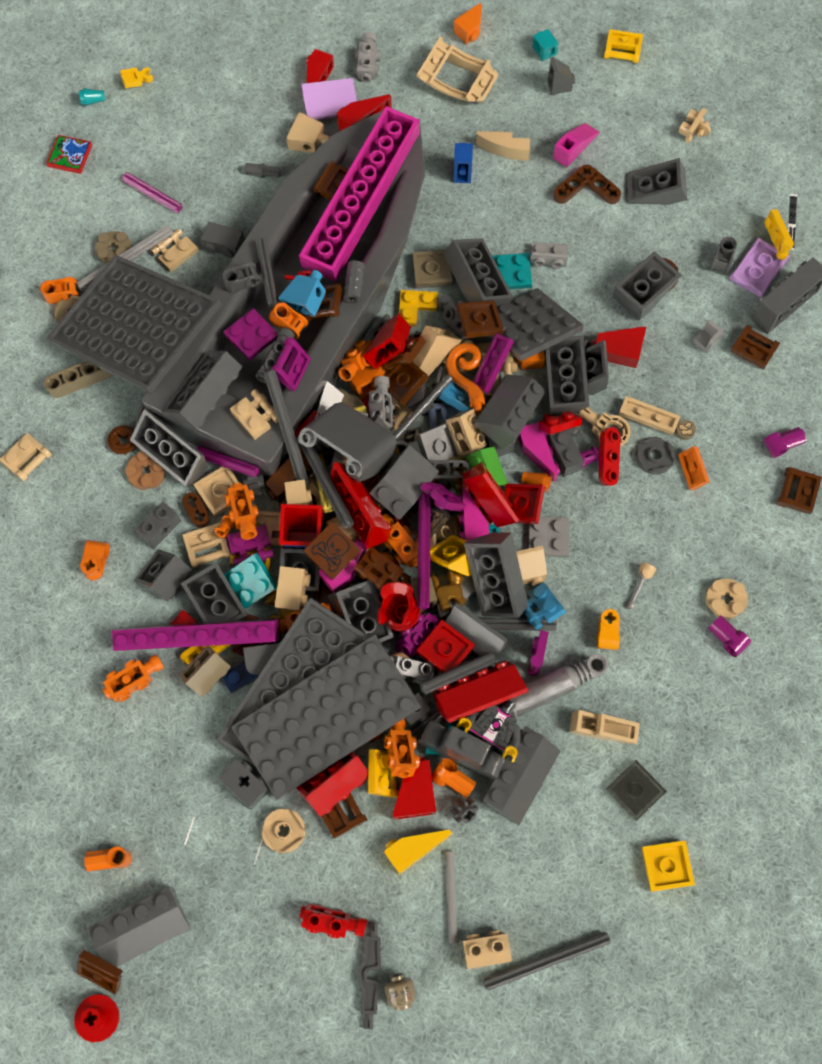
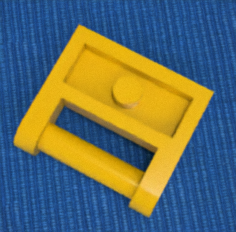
(623, 41)
(378, 775)

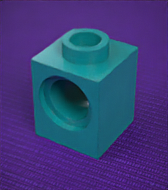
(545, 44)

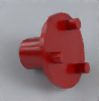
(97, 1018)

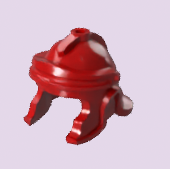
(398, 606)

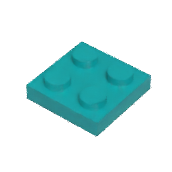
(515, 270)
(251, 580)

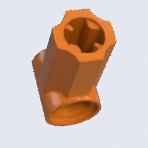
(448, 774)
(107, 859)

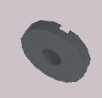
(651, 465)

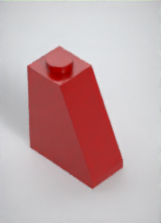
(388, 342)
(623, 345)
(416, 794)

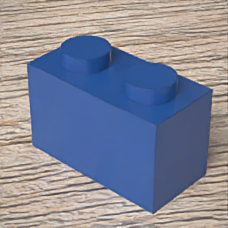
(463, 163)

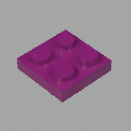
(251, 334)

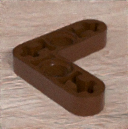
(588, 180)

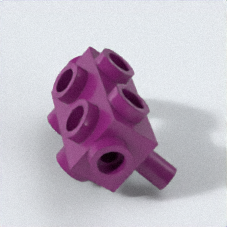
(414, 637)

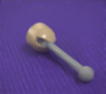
(646, 571)

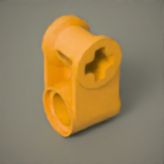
(608, 634)

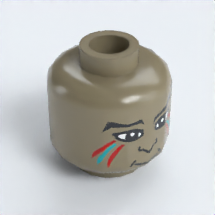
(400, 992)

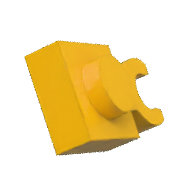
(134, 78)

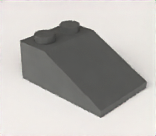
(658, 184)
(646, 285)
(402, 481)
(213, 596)

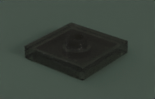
(636, 790)

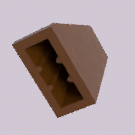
(275, 484)

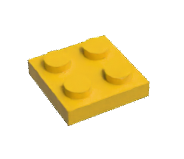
(668, 866)

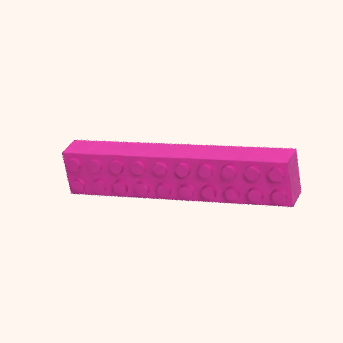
(360, 193)

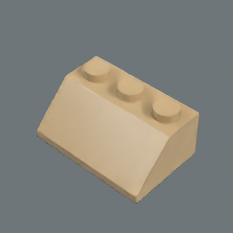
(532, 565)

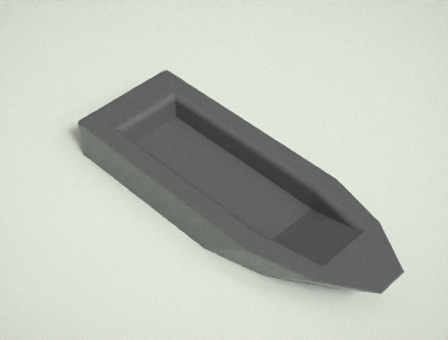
(287, 227)

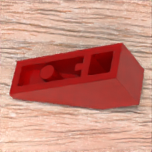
(319, 66)

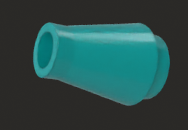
(91, 96)

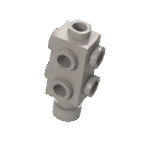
(367, 57)
(379, 401)
(414, 669)

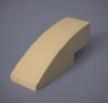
(504, 145)
(604, 727)

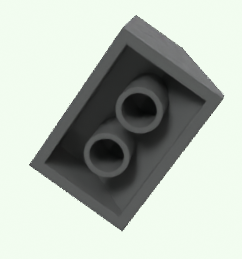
(360, 608)
(478, 632)

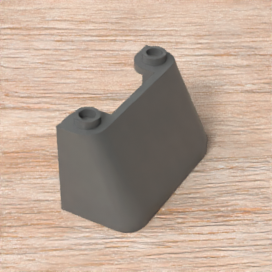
(355, 436)

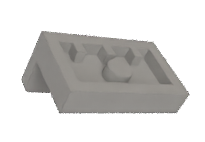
(549, 255)

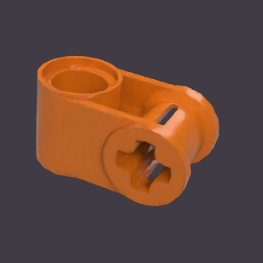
(59, 289)
(289, 319)
(94, 556)

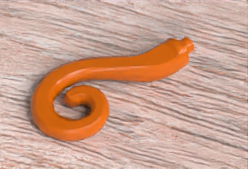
(475, 394)

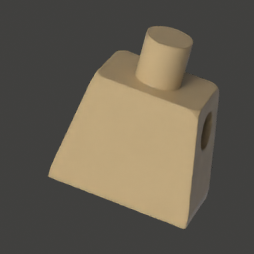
(306, 134)

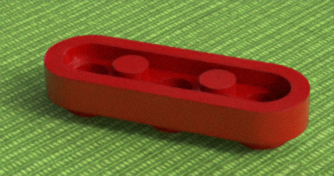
(609, 466)

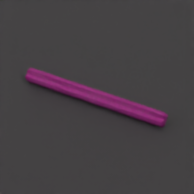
(424, 519)

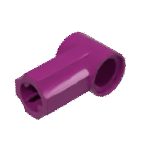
(780, 443)
(733, 640)

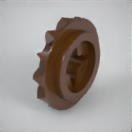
(114, 441)

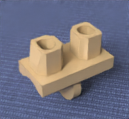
(696, 118)

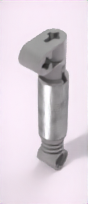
(557, 684)

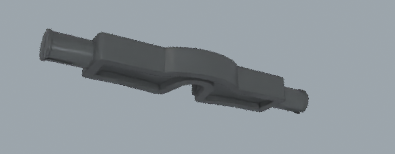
(369, 987)

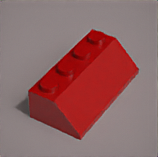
(366, 515)
(479, 691)

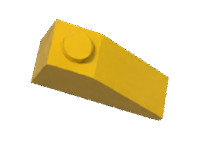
(411, 849)

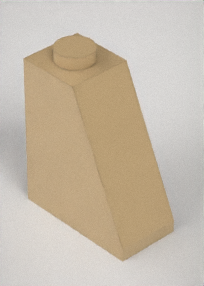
(437, 347)

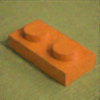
(693, 468)

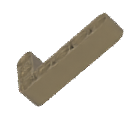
(82, 380)

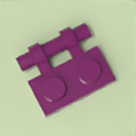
(442, 497)
(241, 546)

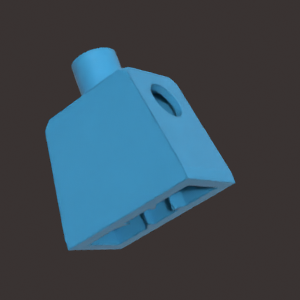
(304, 293)

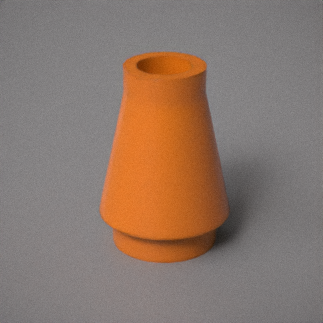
(537, 478)

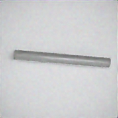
(451, 897)

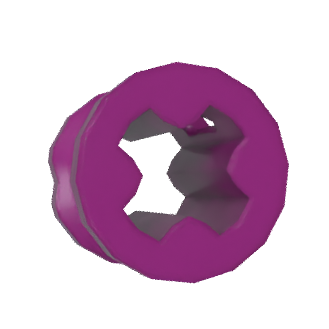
(593, 454)

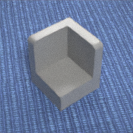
(708, 336)

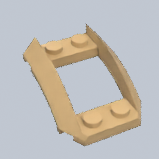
(443, 52)

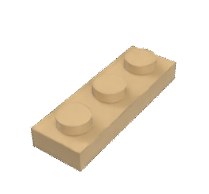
(649, 415)

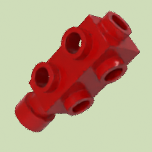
(328, 923)

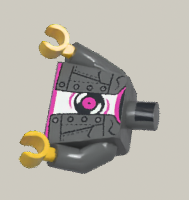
(496, 728)

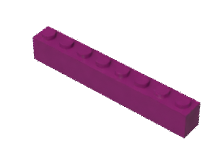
(196, 634)

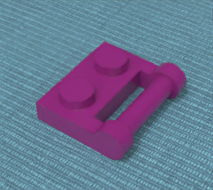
(295, 366)
(538, 649)

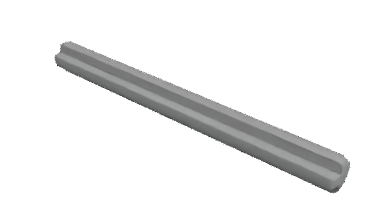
(131, 254)

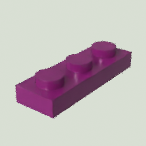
(493, 362)

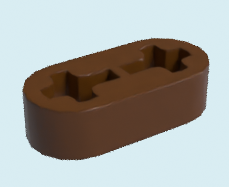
(199, 508)

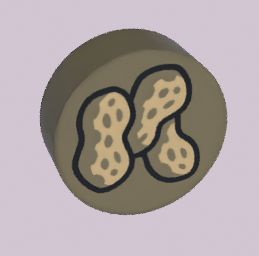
(685, 429)

